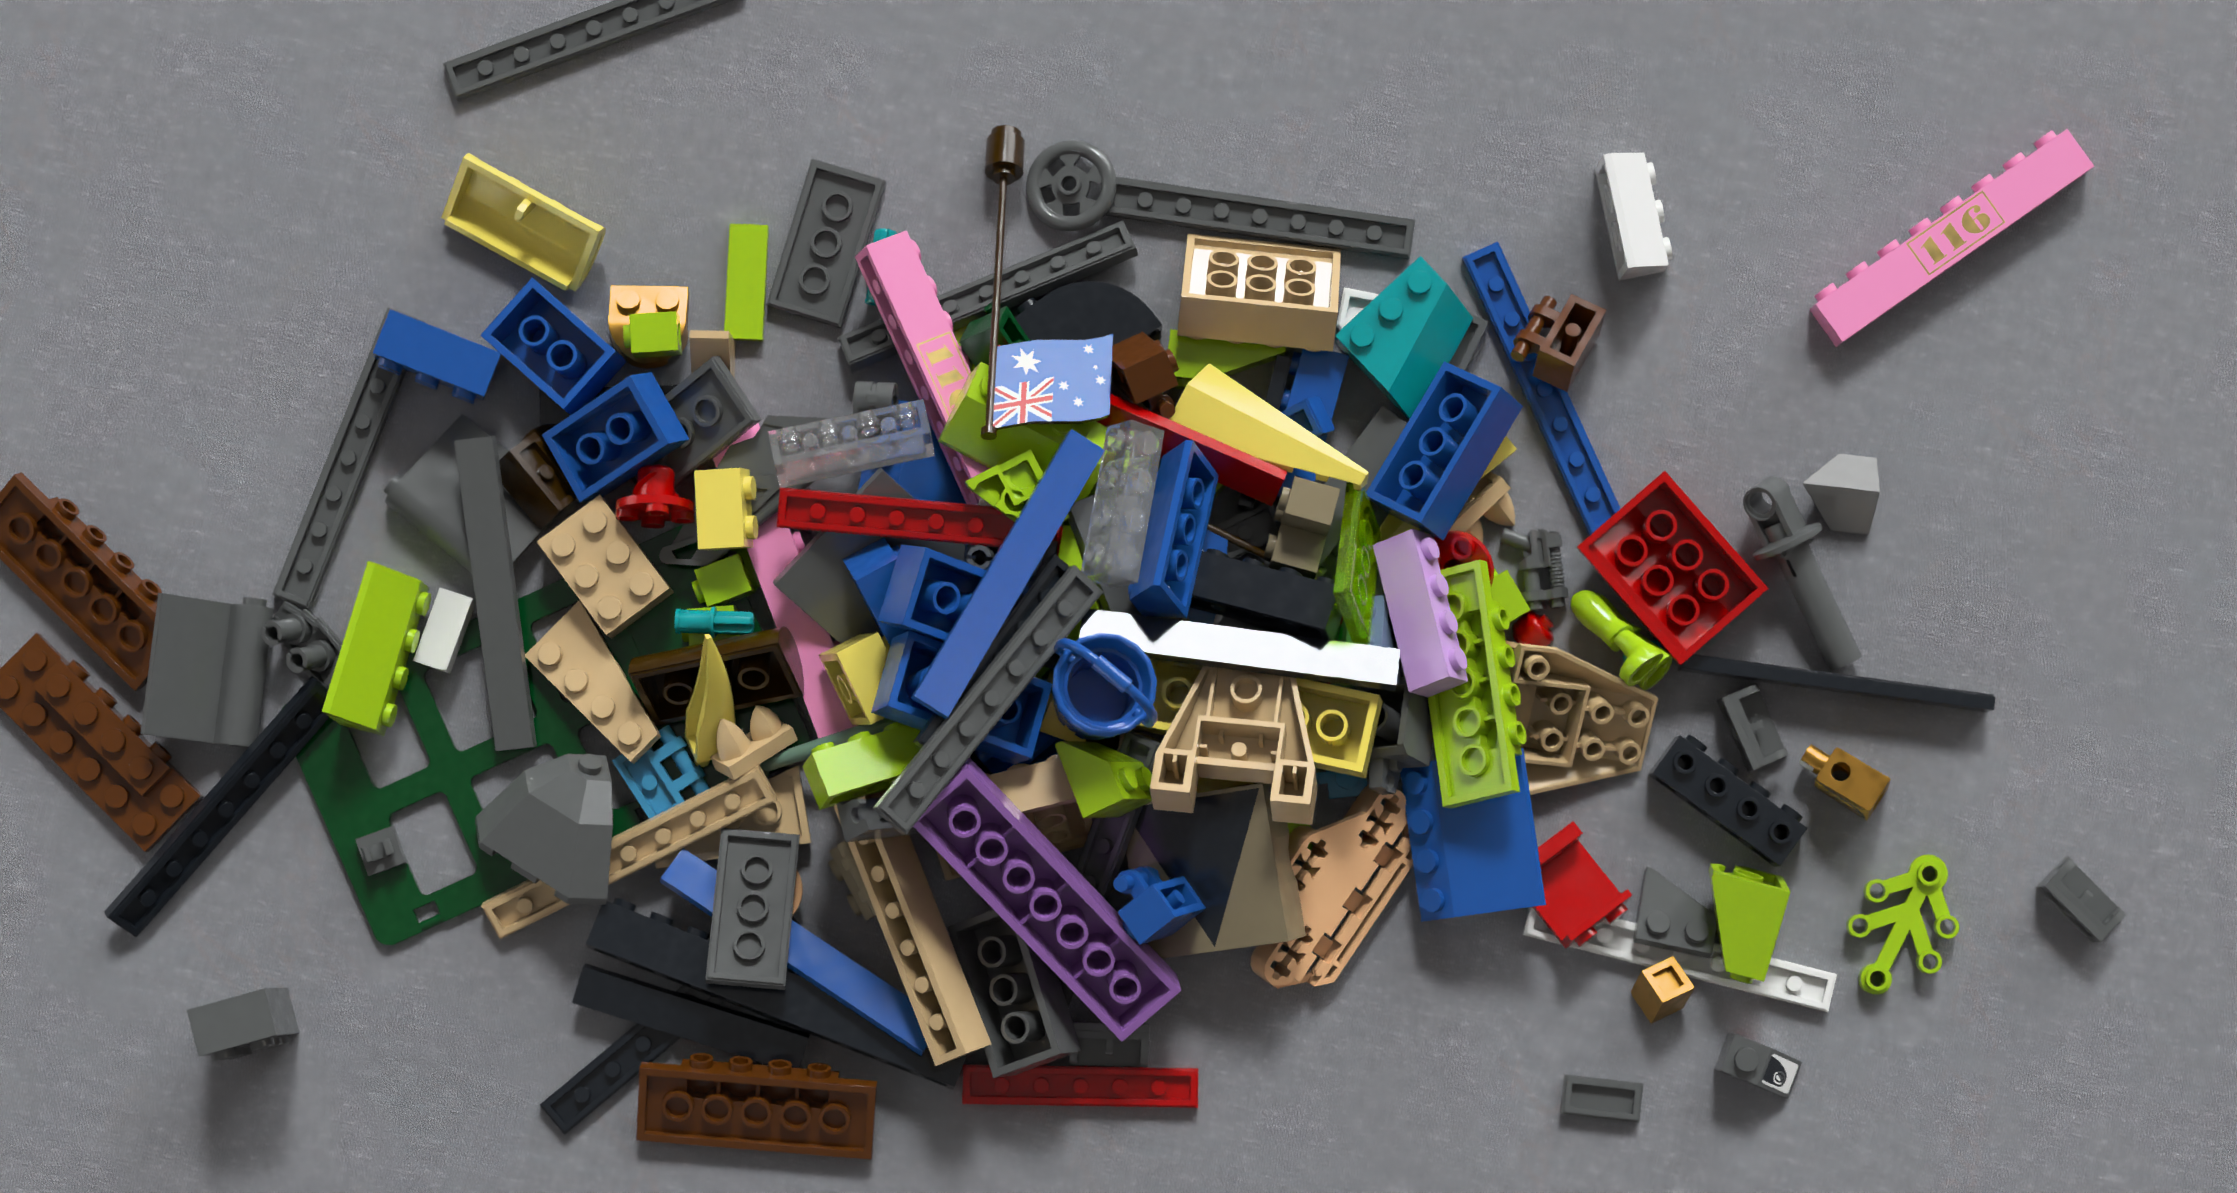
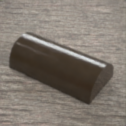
(759, 667)

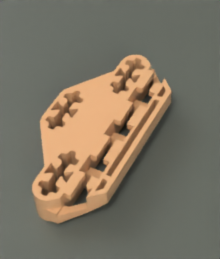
(1328, 881)

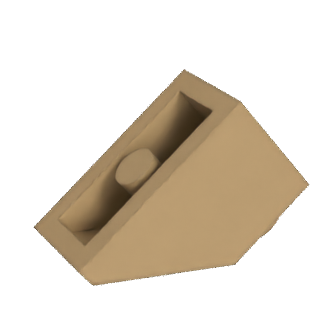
(706, 344)

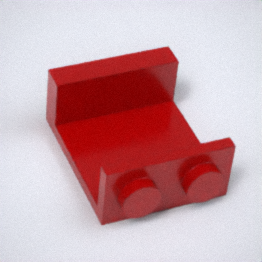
(1575, 889)

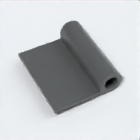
(433, 503)
(206, 670)

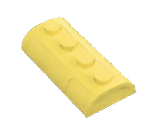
(522, 224)

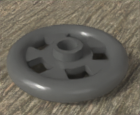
(1090, 210)

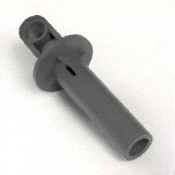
(1788, 539)

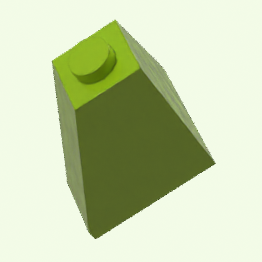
(1748, 918)

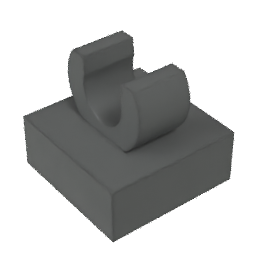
(381, 851)

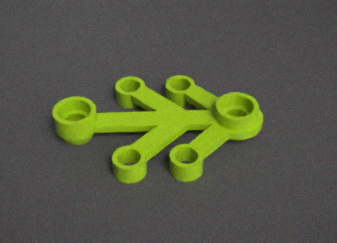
(1906, 919)

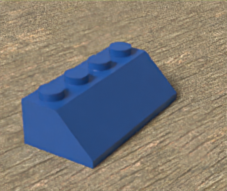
(1175, 533)

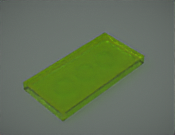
(1357, 564)

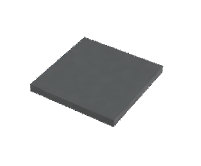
(821, 582)

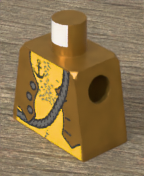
(1861, 789)

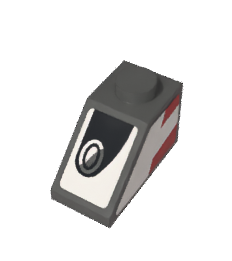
(1758, 1065)

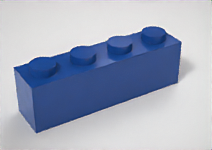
(1315, 375)

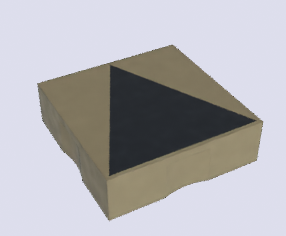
(1231, 861)

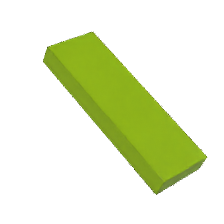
(746, 281)

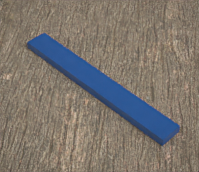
(1549, 404)
(1007, 574)
(813, 960)

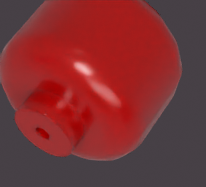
(1533, 629)

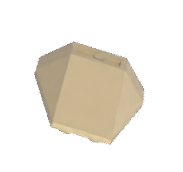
(1577, 719)

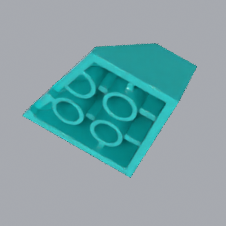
(1406, 334)

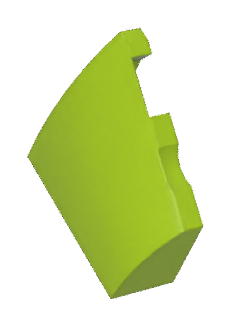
(1008, 484)

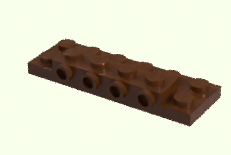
(79, 577)
(95, 742)
(756, 1107)

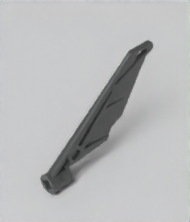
(758, 458)

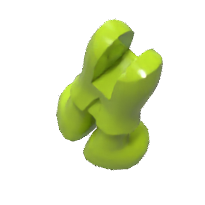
(1644, 660)

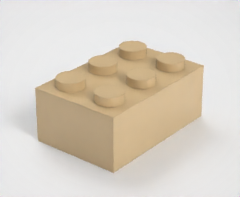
(605, 567)

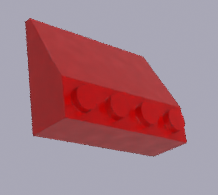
(1672, 568)

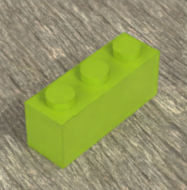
(860, 765)

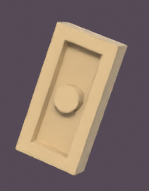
(1489, 500)
(743, 752)

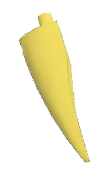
(708, 705)

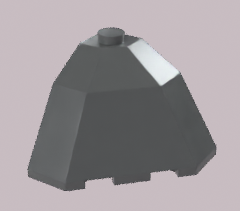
(556, 826)

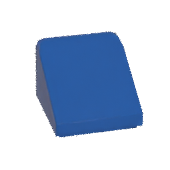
(1311, 415)

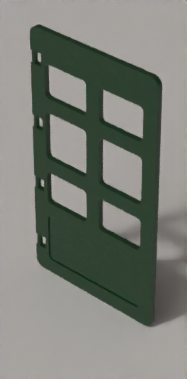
(358, 808)

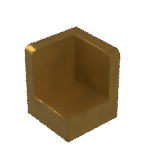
(1662, 989)

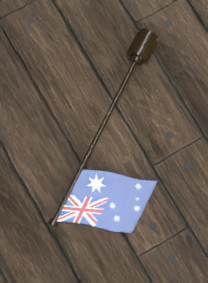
(1037, 377)

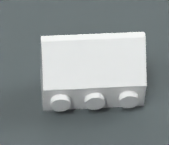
(1632, 214)

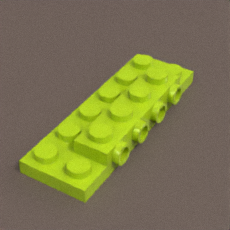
(1477, 721)

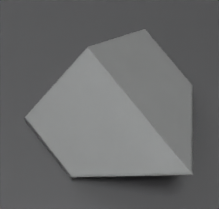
(1846, 492)

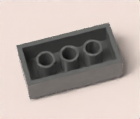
(1014, 995)

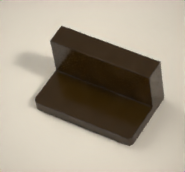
(536, 480)

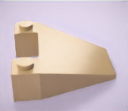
(1243, 731)

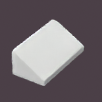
(445, 630)

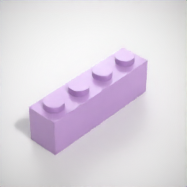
(1421, 613)

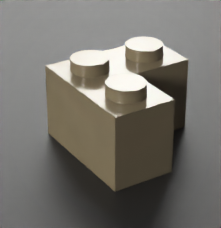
(1305, 521)

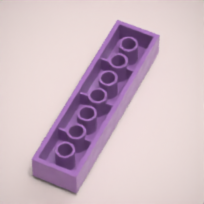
(1046, 901)

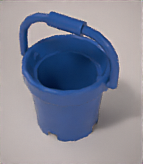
(1103, 686)

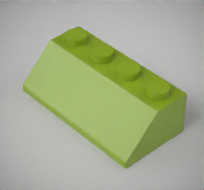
(969, 416)
(376, 649)

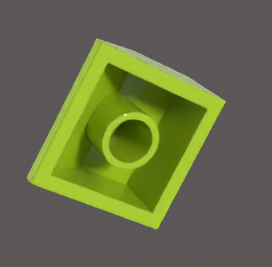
(1104, 779)

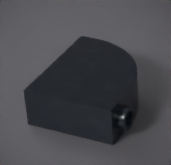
(1087, 312)

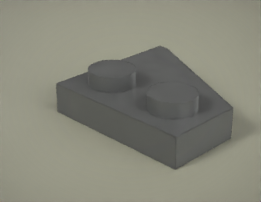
(1672, 918)

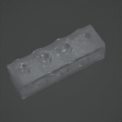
(851, 443)
(1122, 504)

